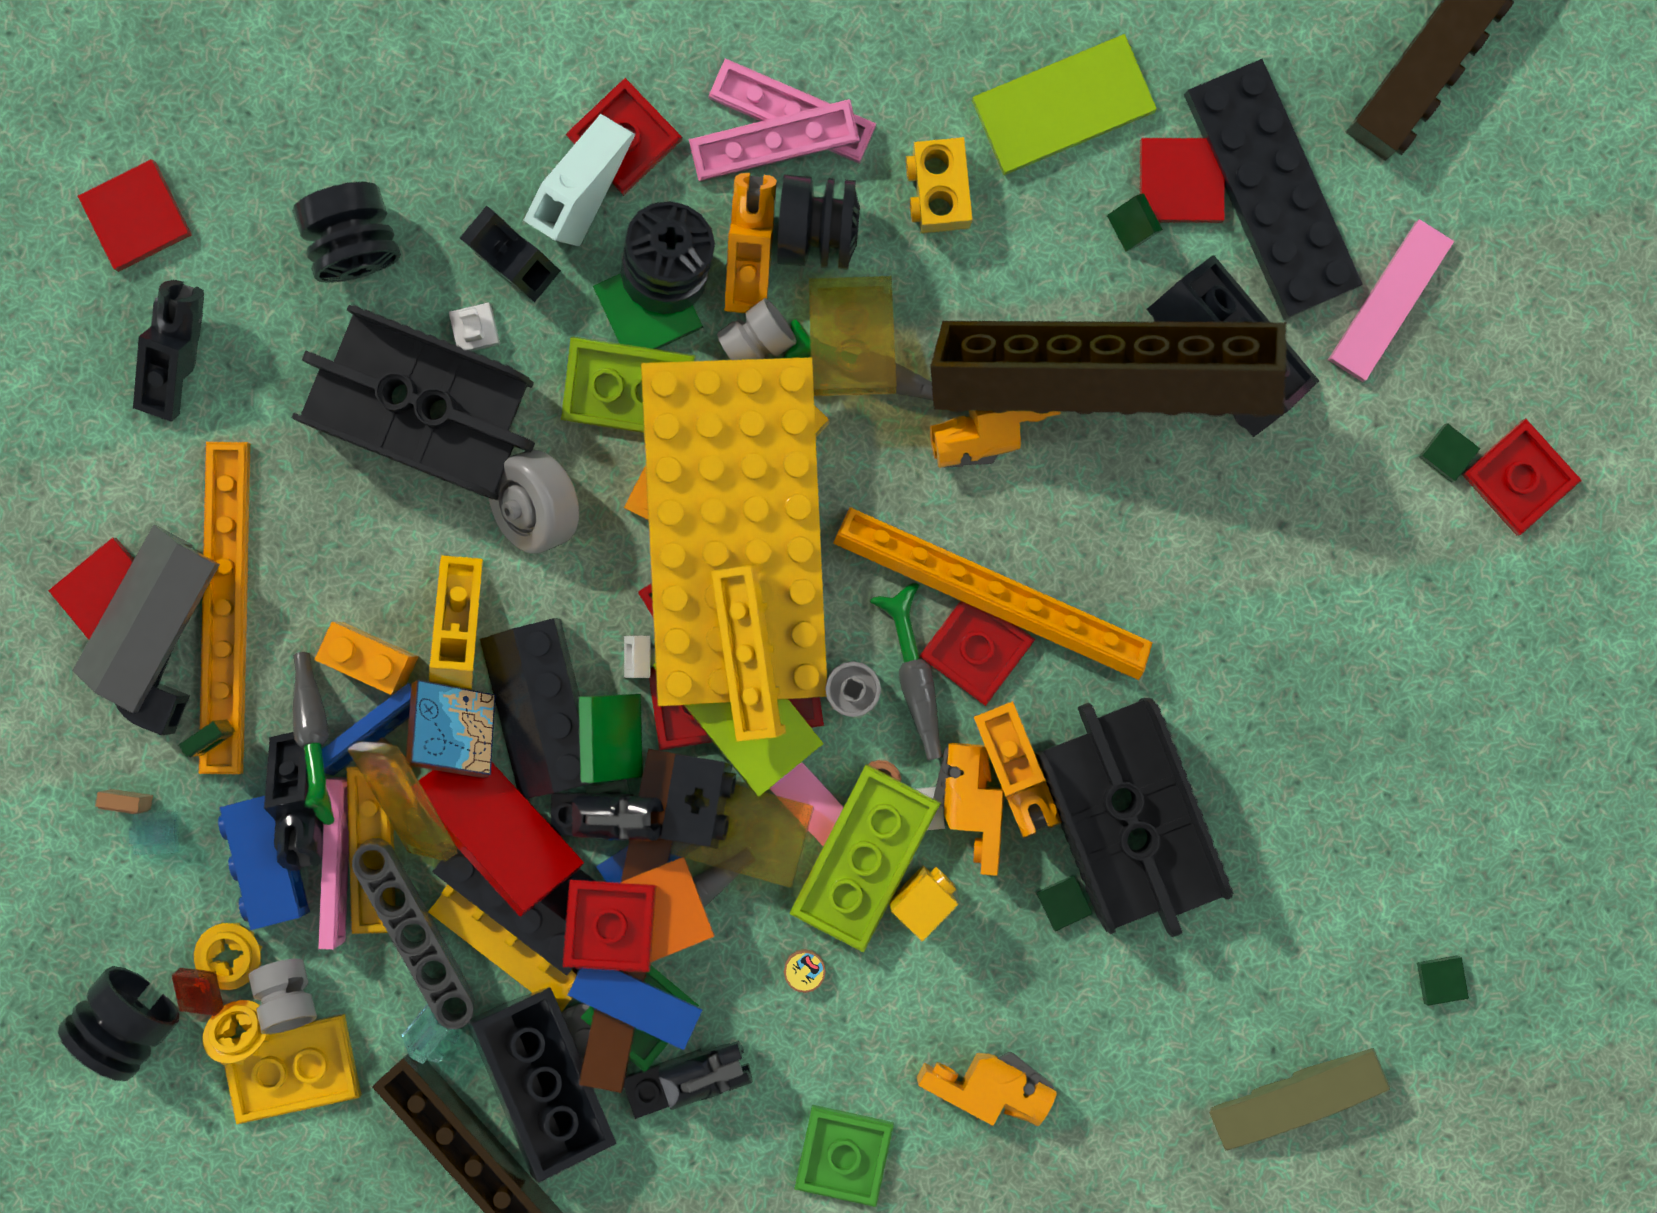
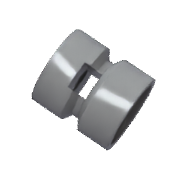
(761, 334)
(853, 689)
(282, 996)

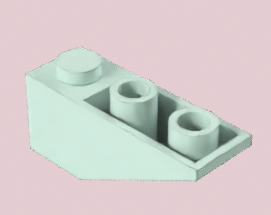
(580, 182)

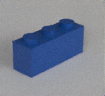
(266, 888)

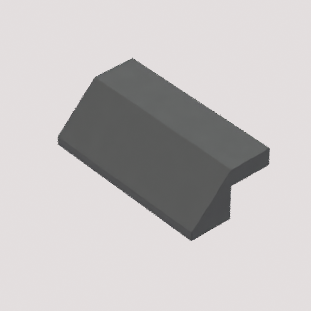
(145, 619)

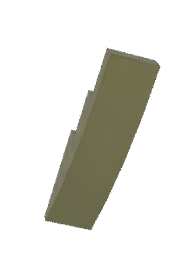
(1300, 1099)

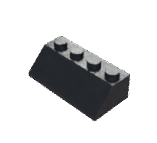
(1215, 296)
(536, 705)
(539, 928)
(538, 1083)

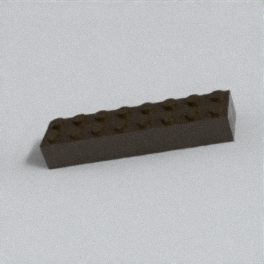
(1111, 367)

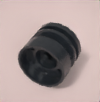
(816, 222)
(346, 231)
(661, 277)
(114, 1028)

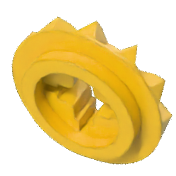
(238, 938)
(224, 1025)

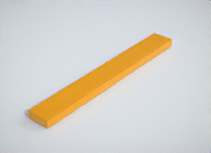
(994, 593)
(225, 601)

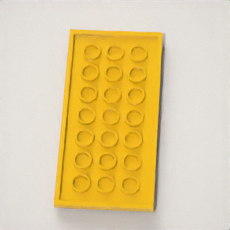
(731, 490)

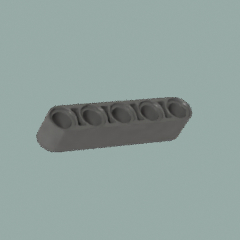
(414, 954)

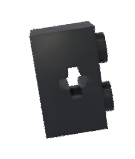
(689, 780)

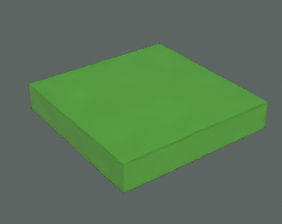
(844, 1155)

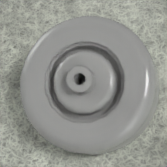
(535, 502)

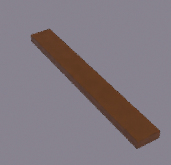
(611, 1038)

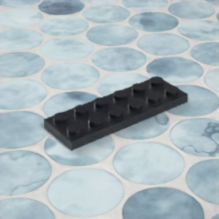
(1273, 189)

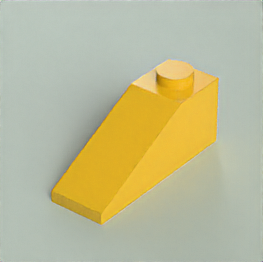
(455, 621)

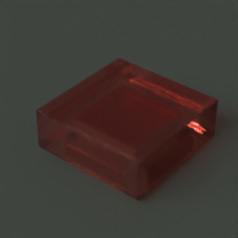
(197, 991)

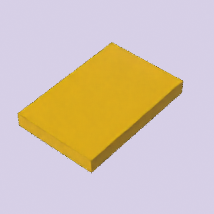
(295, 1072)

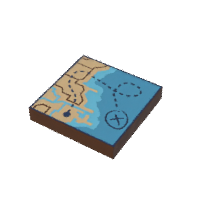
(450, 729)

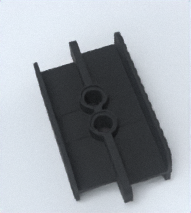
(379, 354)
(1178, 862)

